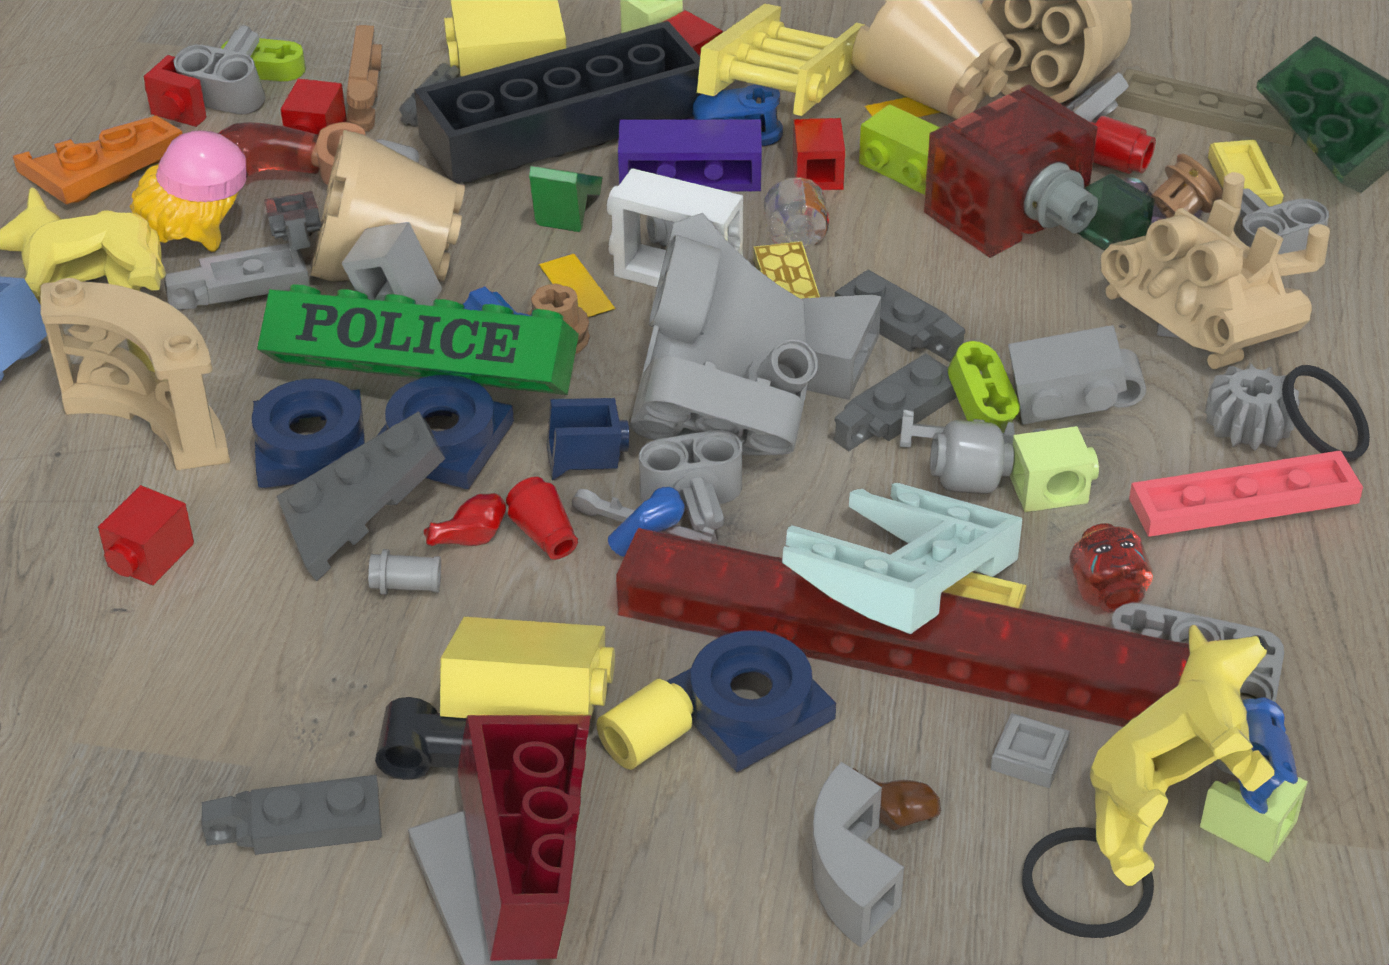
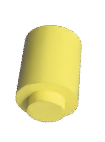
(645, 723)

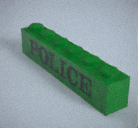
(418, 339)

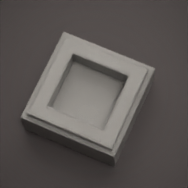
(1030, 750)

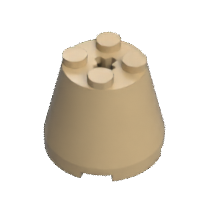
(1060, 42)
(935, 53)
(383, 188)

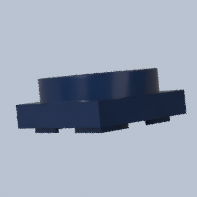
(471, 440)
(291, 457)
(754, 728)

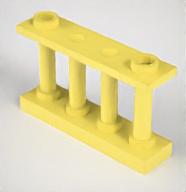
(777, 57)

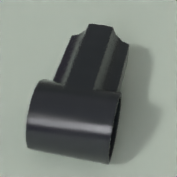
(417, 739)

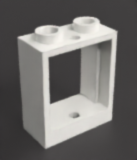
(667, 200)

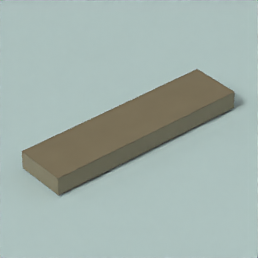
(1205, 107)

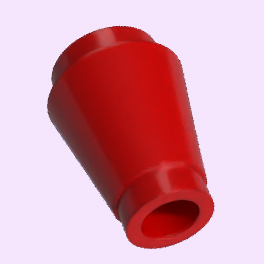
(541, 515)

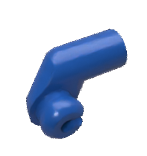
(655, 514)

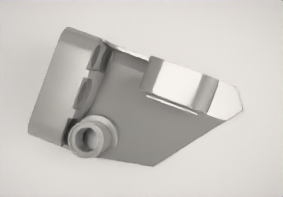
(720, 348)

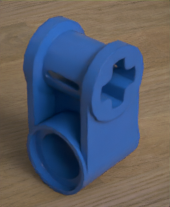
(743, 105)

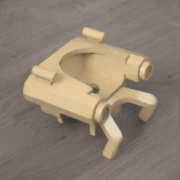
(1210, 283)

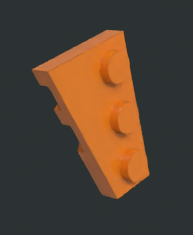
(86, 167)

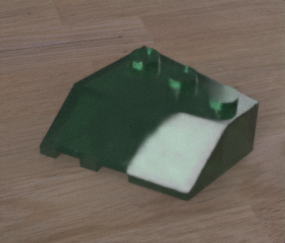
(1335, 110)

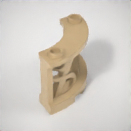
(118, 381)

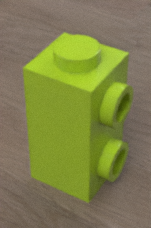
(897, 146)

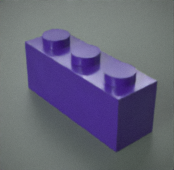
(700, 152)

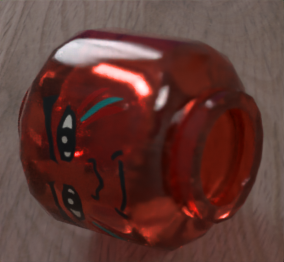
(1110, 567)

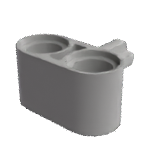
(226, 74)
(1288, 220)
(700, 467)

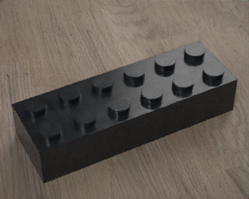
(556, 101)

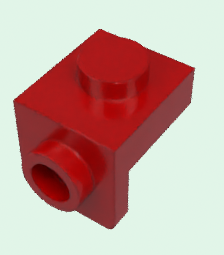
(174, 94)

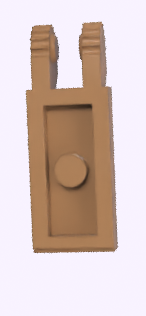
(363, 78)

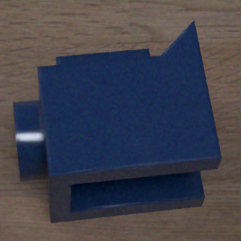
(585, 435)

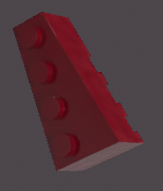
(522, 818)

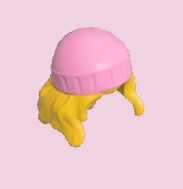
(191, 188)

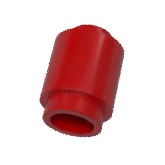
(1122, 146)

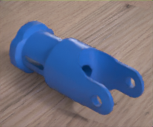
(1268, 736)

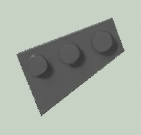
(347, 493)

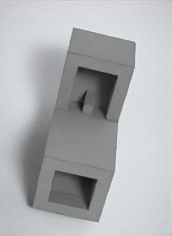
(851, 876)

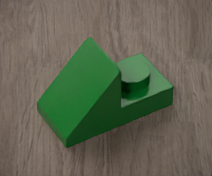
(561, 197)

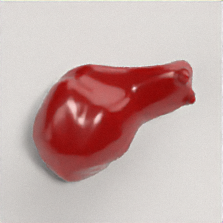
(472, 524)

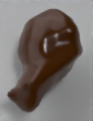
(906, 803)

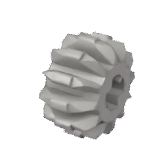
(1249, 407)

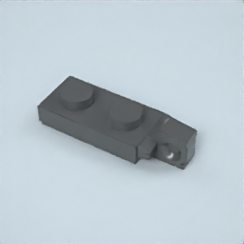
(293, 218)
(907, 318)
(879, 410)
(296, 816)

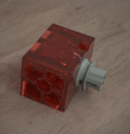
(1011, 171)

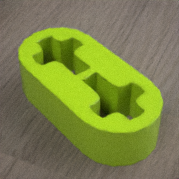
(278, 60)
(989, 387)

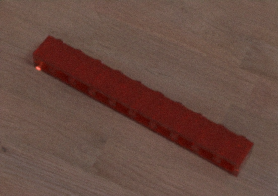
(965, 648)

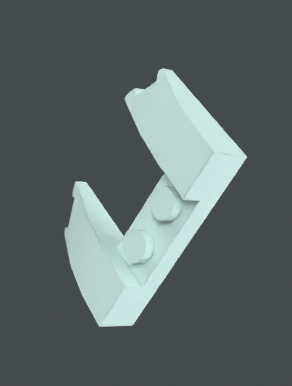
(905, 588)

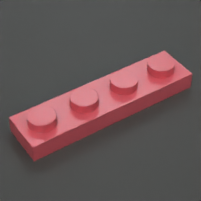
(1245, 493)

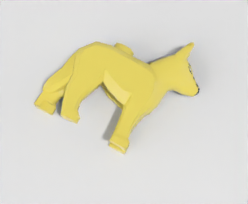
(84, 247)
(1171, 742)

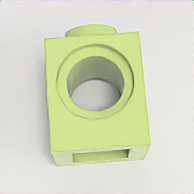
(1053, 469)

